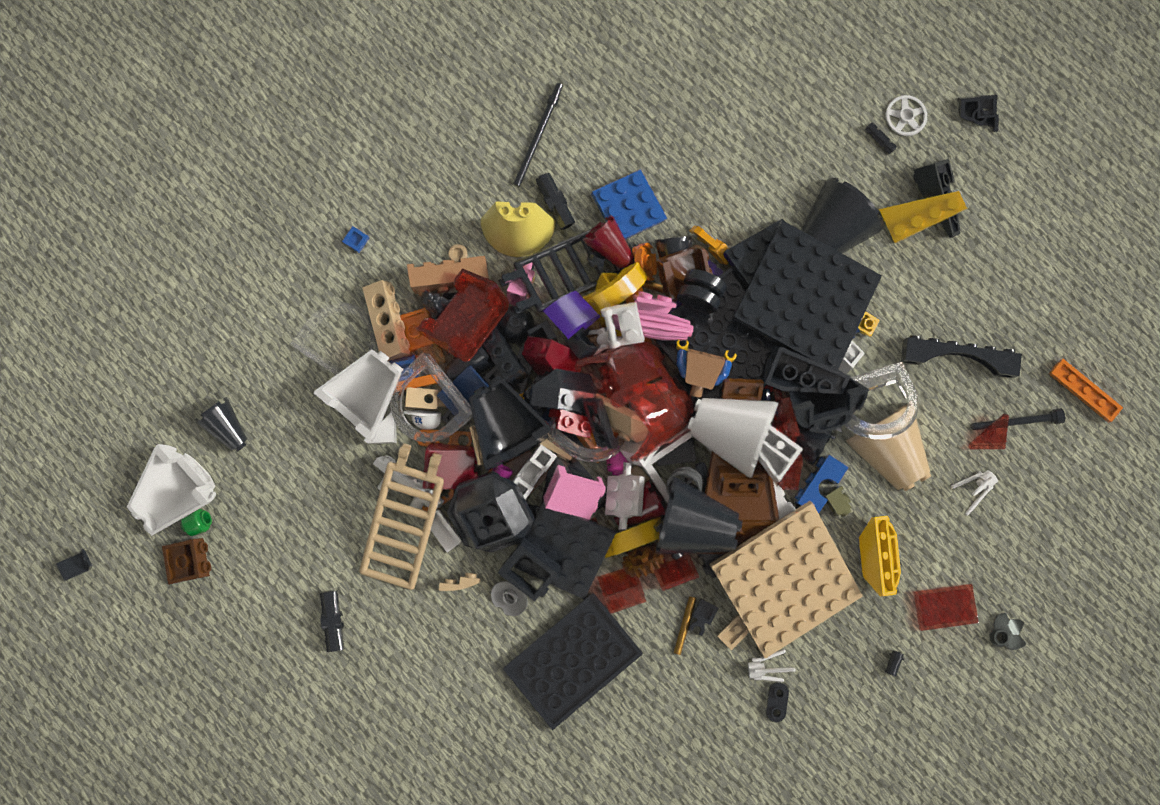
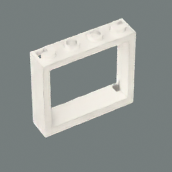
(662, 451)

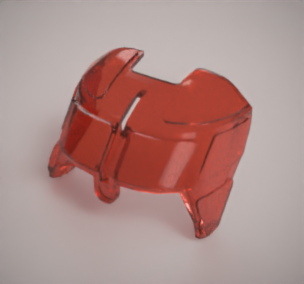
(659, 405)

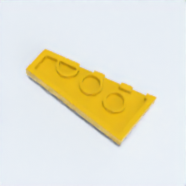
(919, 215)

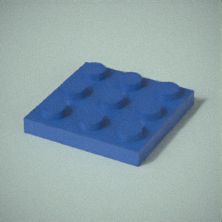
(630, 203)

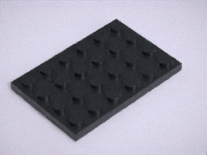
(572, 661)

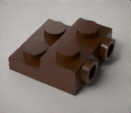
(186, 560)

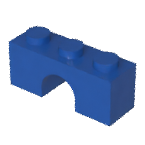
(828, 469)

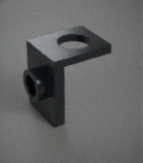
(74, 565)

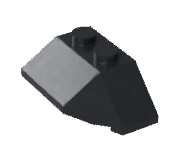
(563, 391)

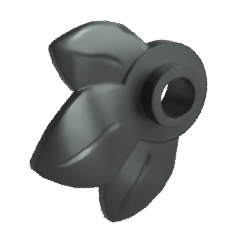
(1009, 630)

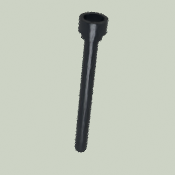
(1055, 416)

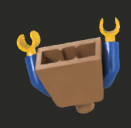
(702, 368)

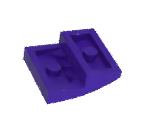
(571, 313)

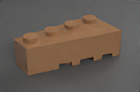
(442, 276)

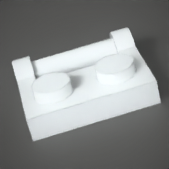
(629, 324)

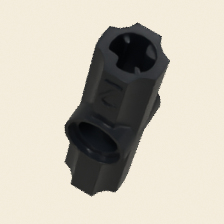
(555, 200)
(331, 621)

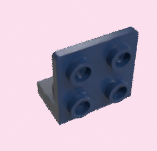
(466, 384)

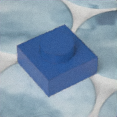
(356, 239)

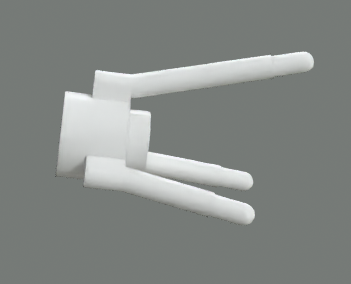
(602, 339)
(985, 482)
(757, 669)

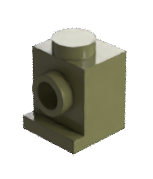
(838, 502)

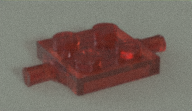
(784, 417)

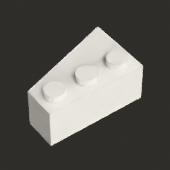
(777, 454)

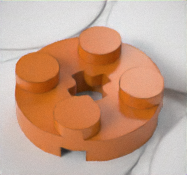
(646, 259)

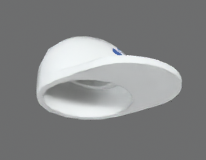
(425, 419)

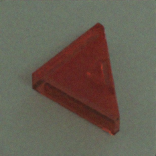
(994, 436)

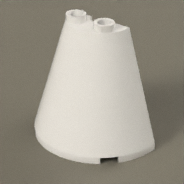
(363, 391)
(733, 429)
(170, 489)

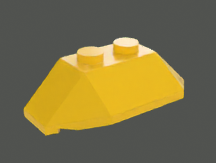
(880, 556)

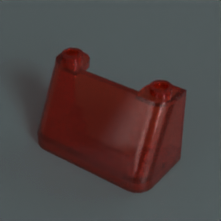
(468, 316)

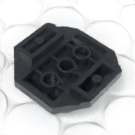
(491, 497)

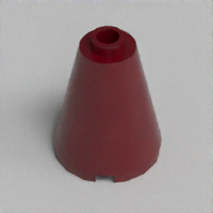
(610, 243)
(651, 508)

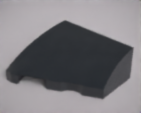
(971, 109)

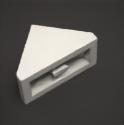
(386, 432)

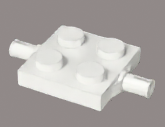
(624, 496)

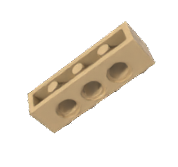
(378, 314)

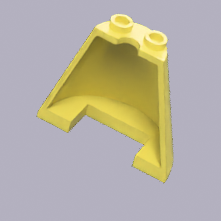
(517, 230)

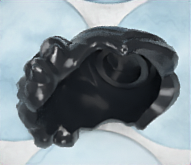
(435, 303)

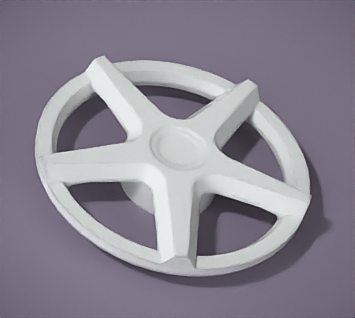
(906, 116)

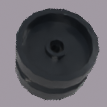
(701, 291)

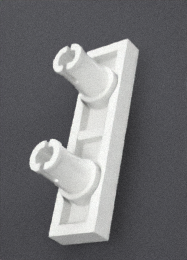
(381, 463)

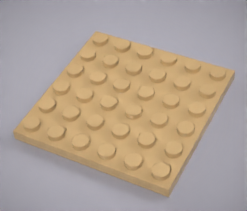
(786, 579)

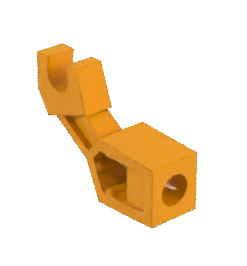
(716, 246)

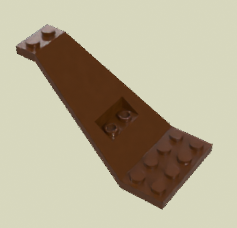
(753, 502)

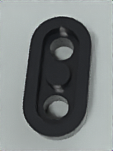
(777, 702)

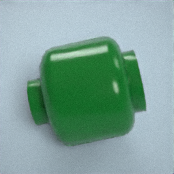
(196, 522)

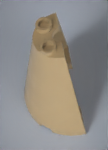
(896, 458)

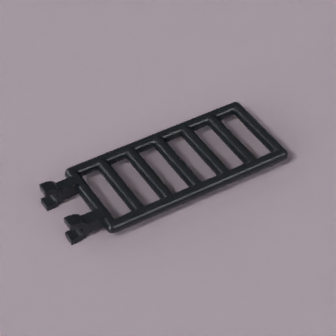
(534, 258)

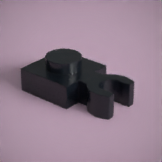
(704, 613)

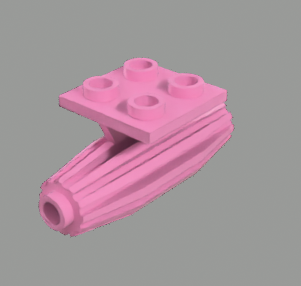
(655, 319)

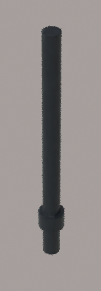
(551, 103)

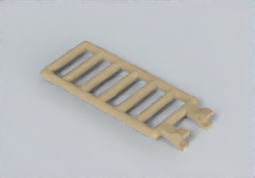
(423, 533)

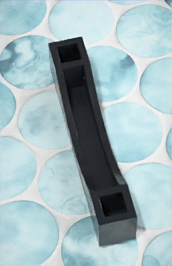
(999, 363)

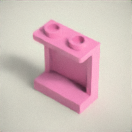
(573, 494)

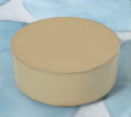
(456, 252)

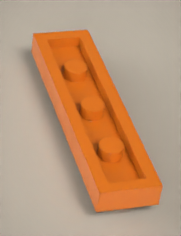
(1085, 390)

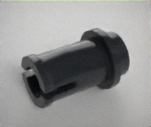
(894, 662)

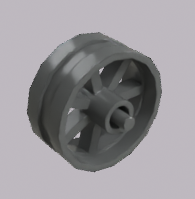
(690, 472)

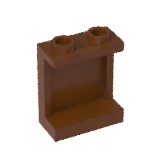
(675, 266)

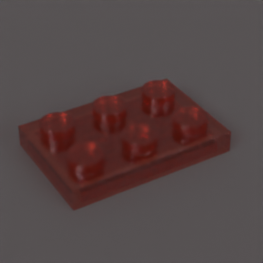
(945, 607)

